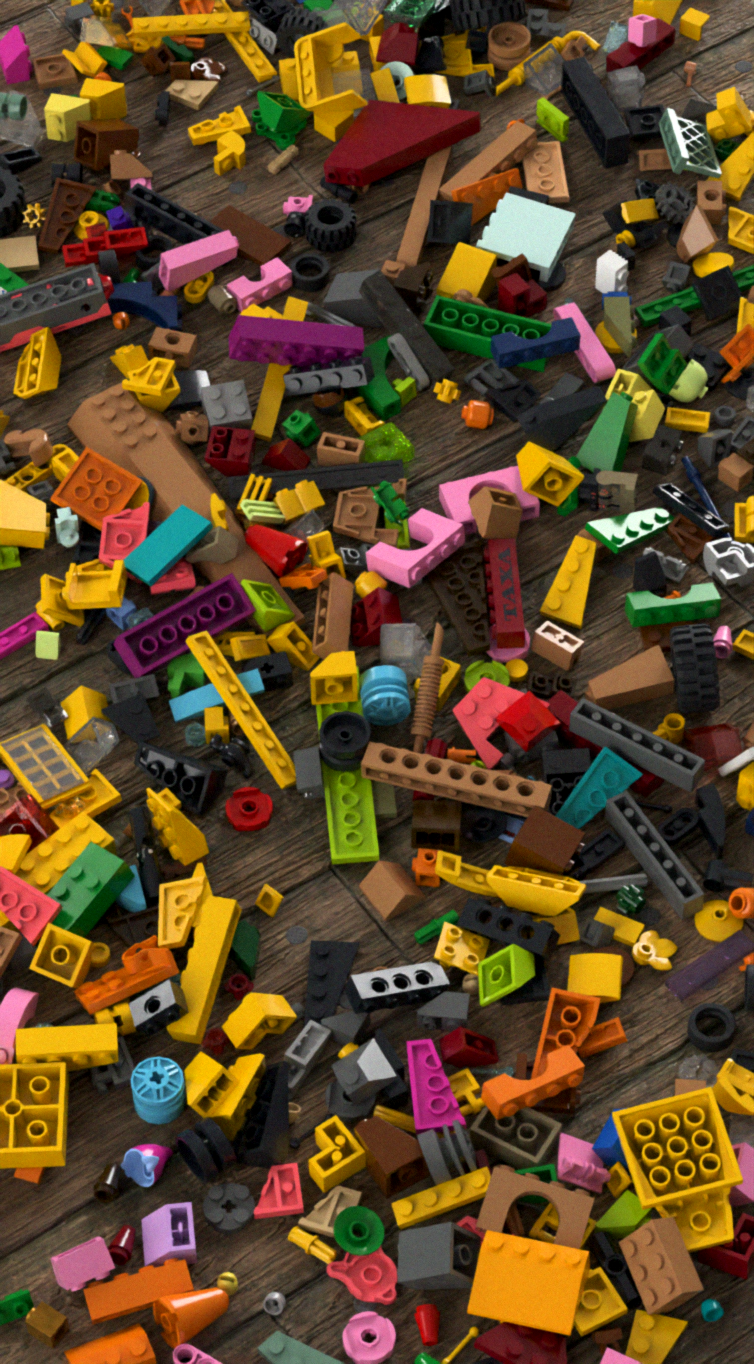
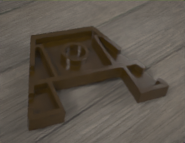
(135, 926)

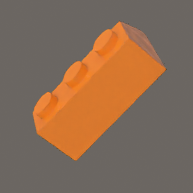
(120, 1347)

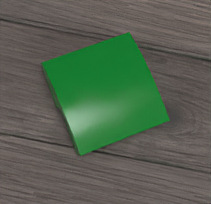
(662, 363)

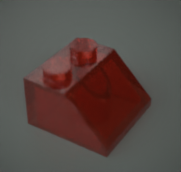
(714, 742)
(27, 818)

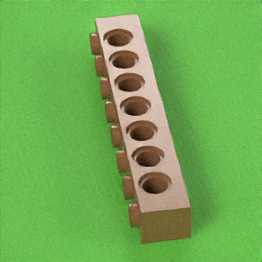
(393, 764)

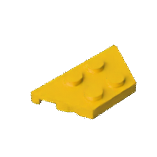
(741, 229)

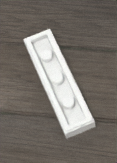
(738, 762)

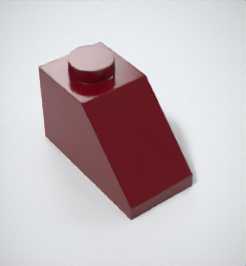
(468, 1049)

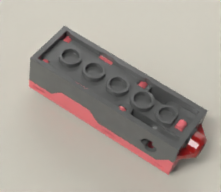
(54, 303)

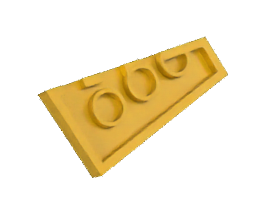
(570, 588)

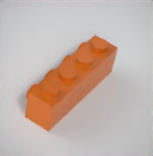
(136, 1292)

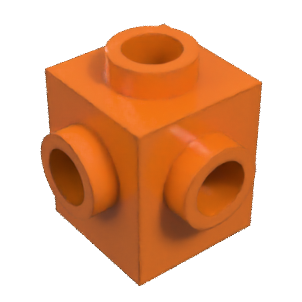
(424, 866)

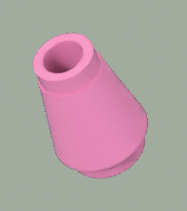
(723, 642)

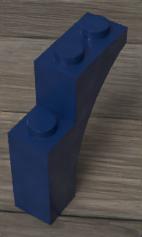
(142, 301)

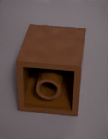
(100, 138)
(545, 844)
(391, 1156)

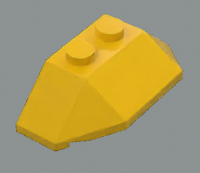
(38, 366)
(534, 889)

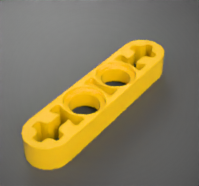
(38, 474)

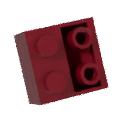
(231, 450)
(369, 615)

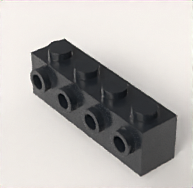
(329, 375)

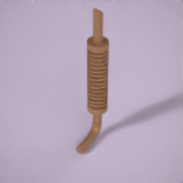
(428, 692)

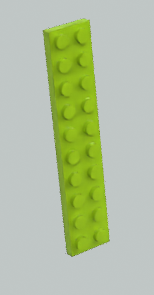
(348, 802)

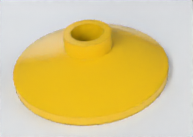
(717, 928)

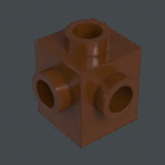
(157, 59)

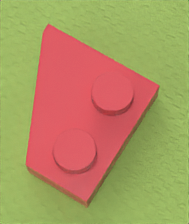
(281, 1193)

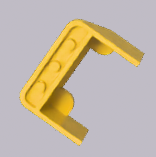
(314, 72)

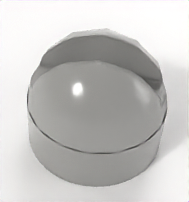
(270, 1300)

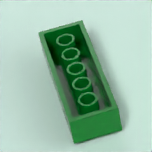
(470, 328)

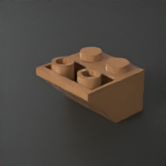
(496, 513)

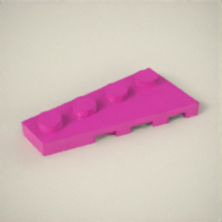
(430, 1089)

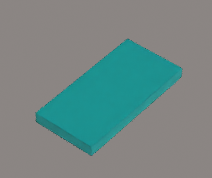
(167, 545)

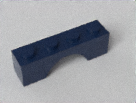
(513, 350)

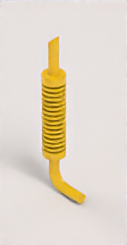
(517, 76)

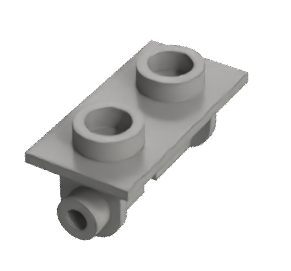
(263, 36)
(672, 568)

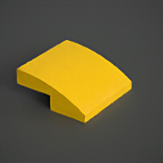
(427, 90)
(13, 850)
(596, 975)

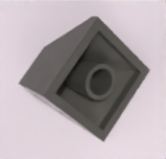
(364, 1072)

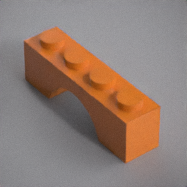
(508, 1095)

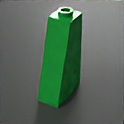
(610, 435)

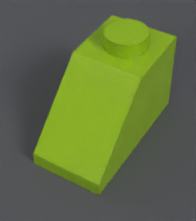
(623, 1217)

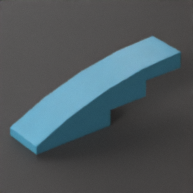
(193, 703)

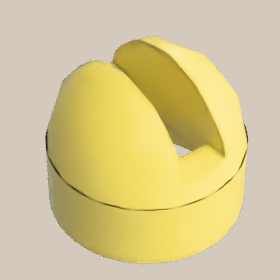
(227, 1286)

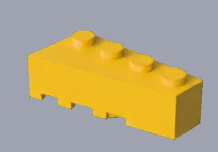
(76, 1045)

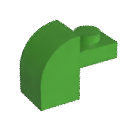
(184, 672)

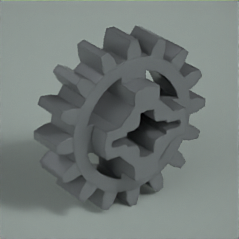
(674, 202)

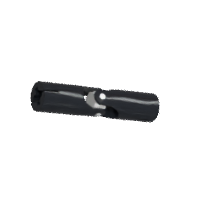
(148, 863)

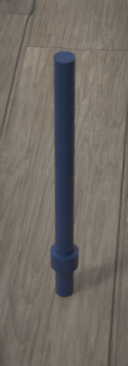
(695, 477)

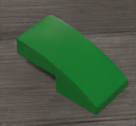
(115, 56)

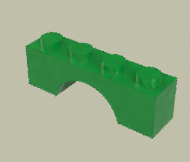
(648, 609)

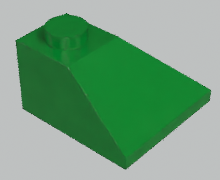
(280, 111)

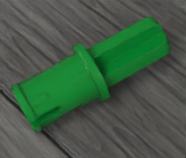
(435, 927)

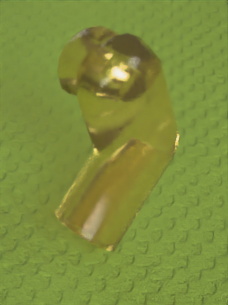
(71, 811)

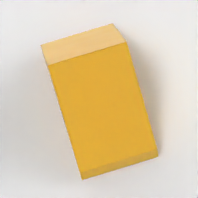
(333, 123)

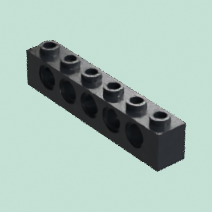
(168, 216)

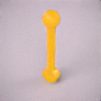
(473, 1332)

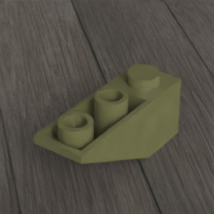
(618, 322)

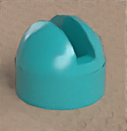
(711, 1310)

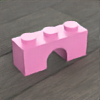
(274, 279)

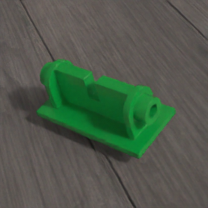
(394, 510)
(15, 1306)

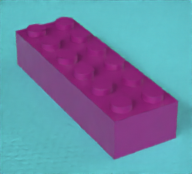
(292, 341)
(163, 636)

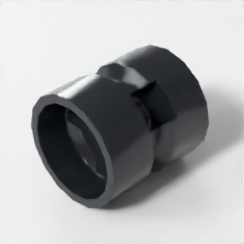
(73, 170)

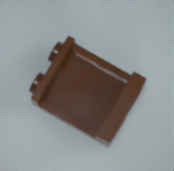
(561, 1103)

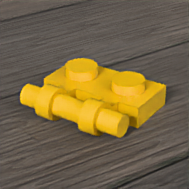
(464, 1088)

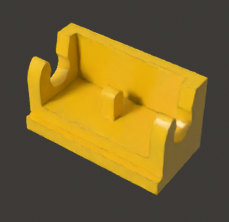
(360, 416)
(739, 1077)

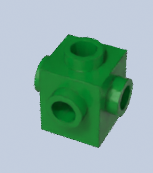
(301, 428)

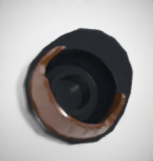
(330, 401)

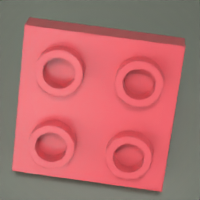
(178, 577)

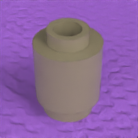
(222, 299)

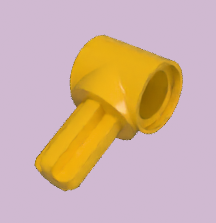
(672, 728)

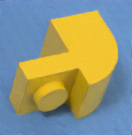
(230, 153)
(324, 555)

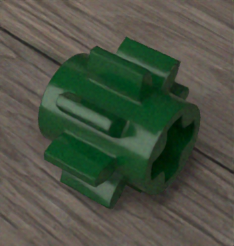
(631, 899)

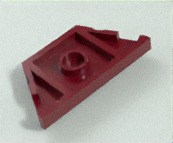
(522, 1345)

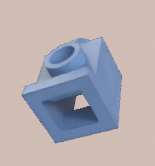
(120, 614)

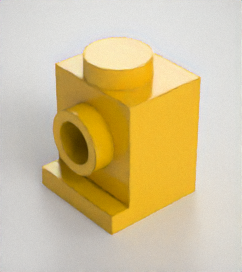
(216, 724)

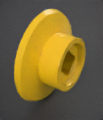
(87, 219)

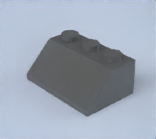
(676, 338)

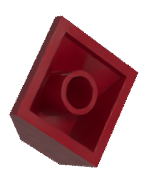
(399, 44)

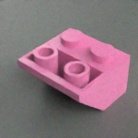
(82, 1264)

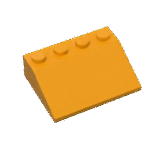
(529, 1282)

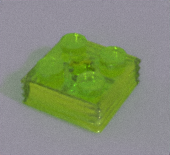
(387, 444)

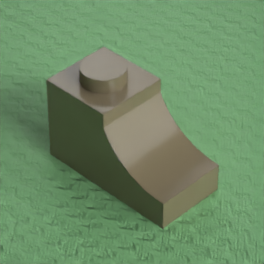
(215, 546)

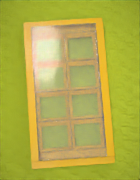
(43, 766)

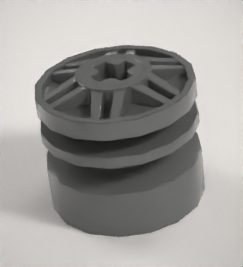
(447, 1152)

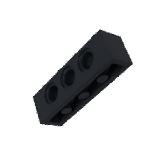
(541, 944)
(396, 987)

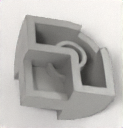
(729, 561)

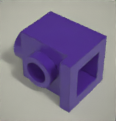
(119, 219)

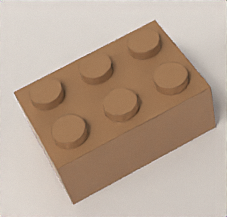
(661, 1266)

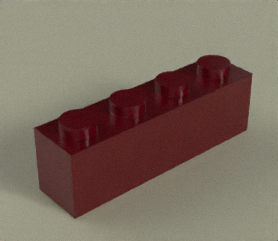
(631, 55)

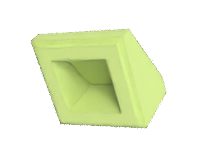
(47, 645)

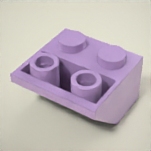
(169, 1235)

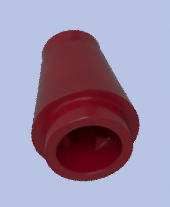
(122, 1245)

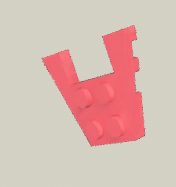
(478, 713)

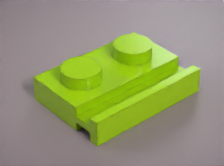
(552, 120)

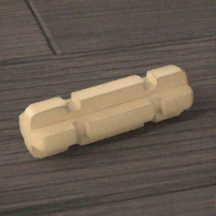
(283, 159)

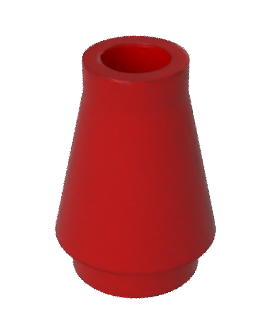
(428, 1320)

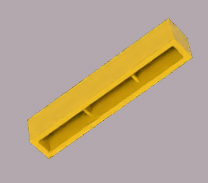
(205, 966)

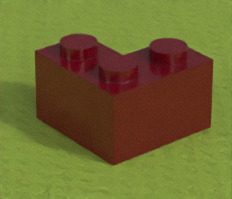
(520, 297)
(734, 1256)

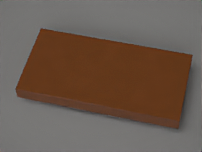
(254, 239)

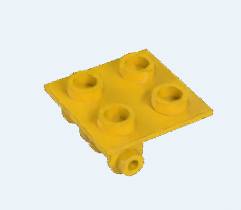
(460, 949)

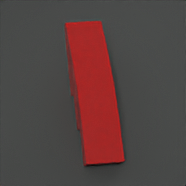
(120, 241)

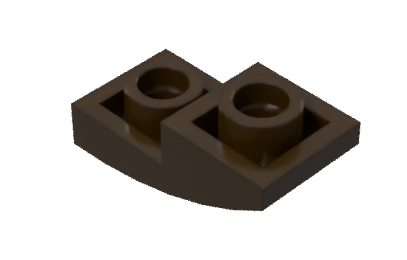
(546, 687)

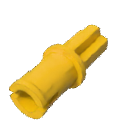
(312, 1245)

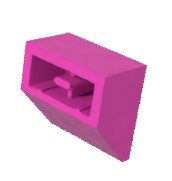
(15, 56)

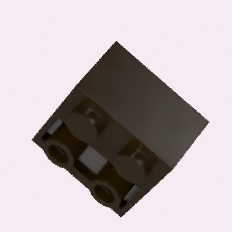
(415, 287)

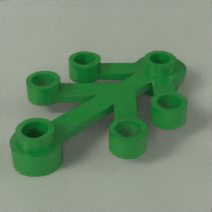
(283, 139)

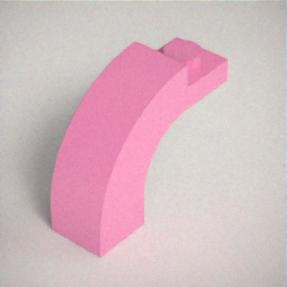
(15, 1011)

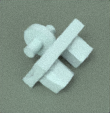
(67, 527)

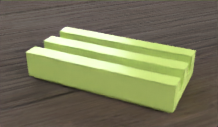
(261, 511)

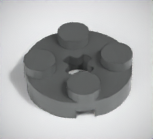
(346, 1110)
(229, 1194)

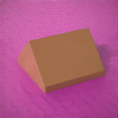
(390, 889)

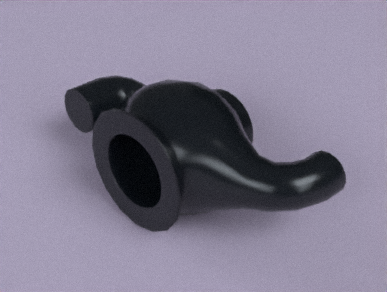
(234, 753)

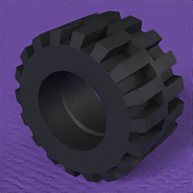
(297, 25)
(330, 225)

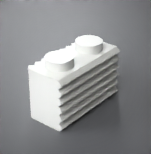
(611, 273)

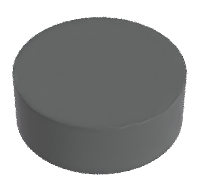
(724, 415)

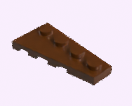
(65, 207)

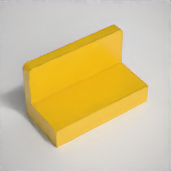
(86, 59)
(564, 923)

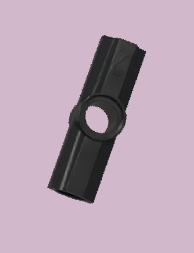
(609, 1257)

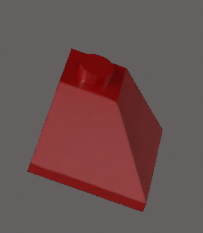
(527, 721)

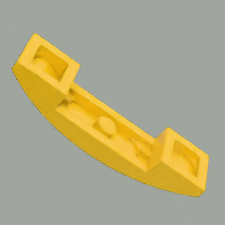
(463, 875)

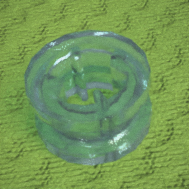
(194, 740)

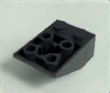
(563, 771)

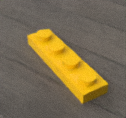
(441, 1198)

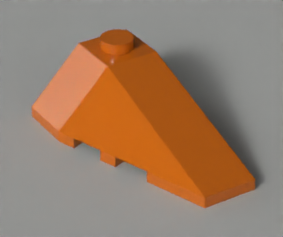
(566, 1022)

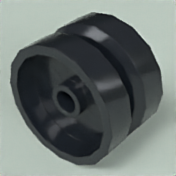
(344, 740)
(206, 1150)

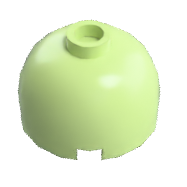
(690, 383)

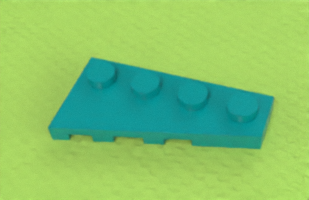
(603, 780)

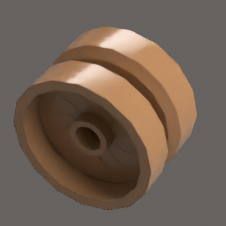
(508, 45)

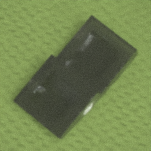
(46, 708)

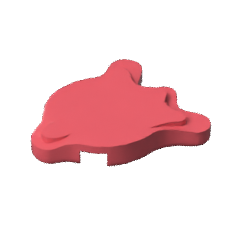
(367, 1277)

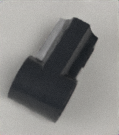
(720, 877)

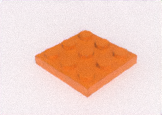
(96, 488)

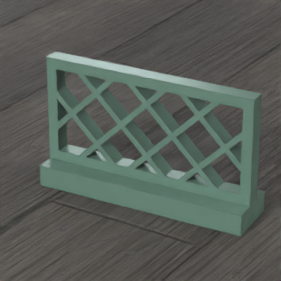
(677, 146)

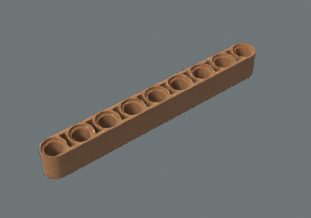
(418, 223)

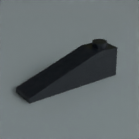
(558, 419)
(188, 778)
(266, 1131)

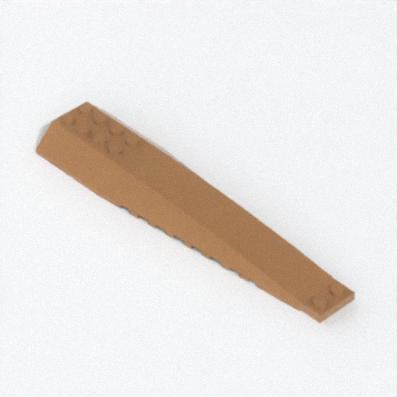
(150, 448)

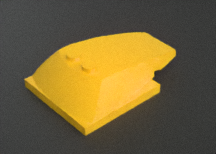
(682, 1164)

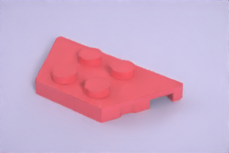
(123, 534)

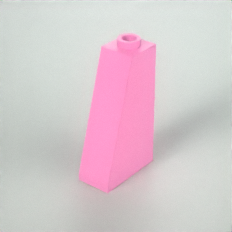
(196, 258)

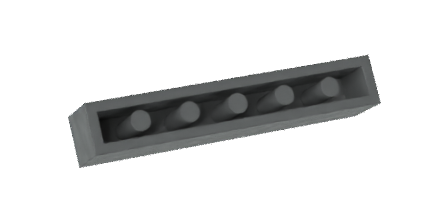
(637, 745)
(654, 855)

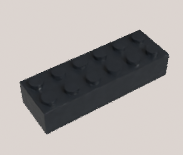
(595, 112)

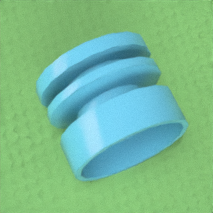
(384, 695)
(158, 1090)

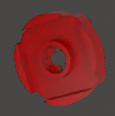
(252, 820)

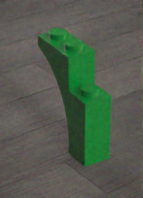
(378, 392)

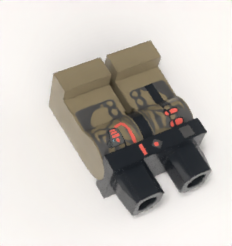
(609, 491)

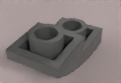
(354, 558)

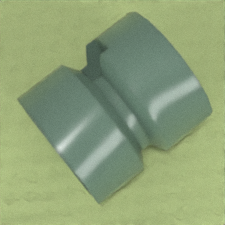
(13, 106)

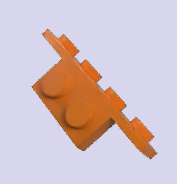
(739, 352)

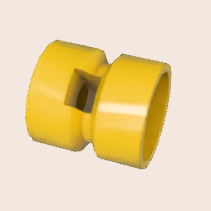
(124, 1014)

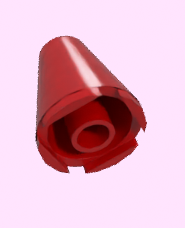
(276, 548)

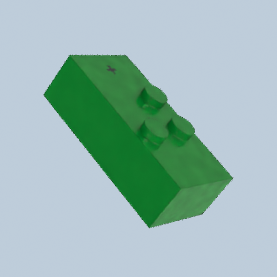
(89, 889)

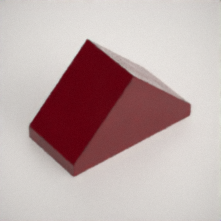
(286, 456)

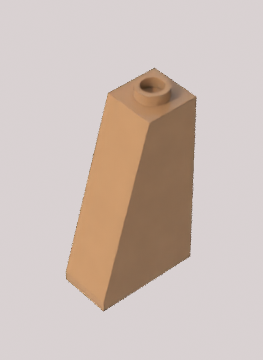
(633, 681)

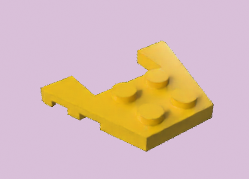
(459, 58)

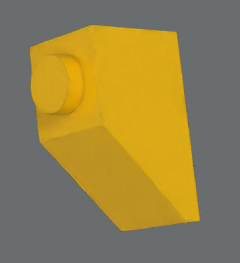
(298, 647)

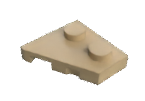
(192, 92)
(325, 1211)

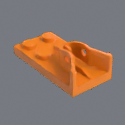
(140, 972)

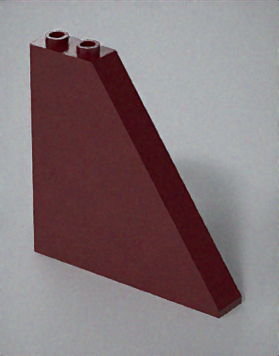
(394, 136)

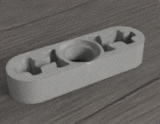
(408, 361)

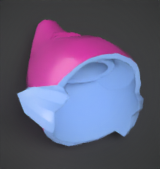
(146, 1163)

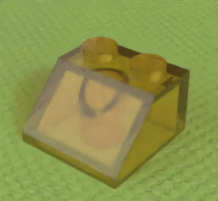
(104, 32)

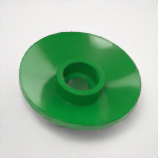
(365, 1223)

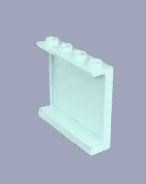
(528, 229)

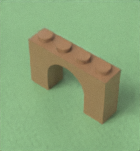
(507, 1187)

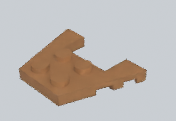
(359, 515)

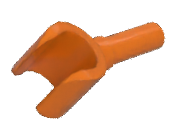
(128, 16)

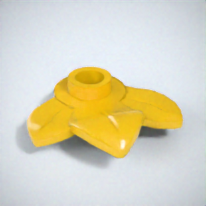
(654, 951)

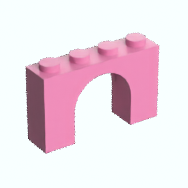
(456, 494)
(409, 567)

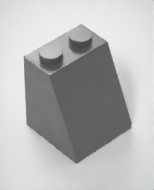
(346, 301)
(438, 1257)

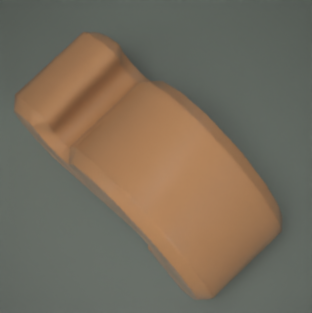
(31, 443)

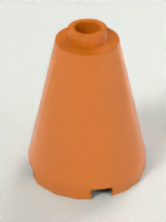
(188, 1313)

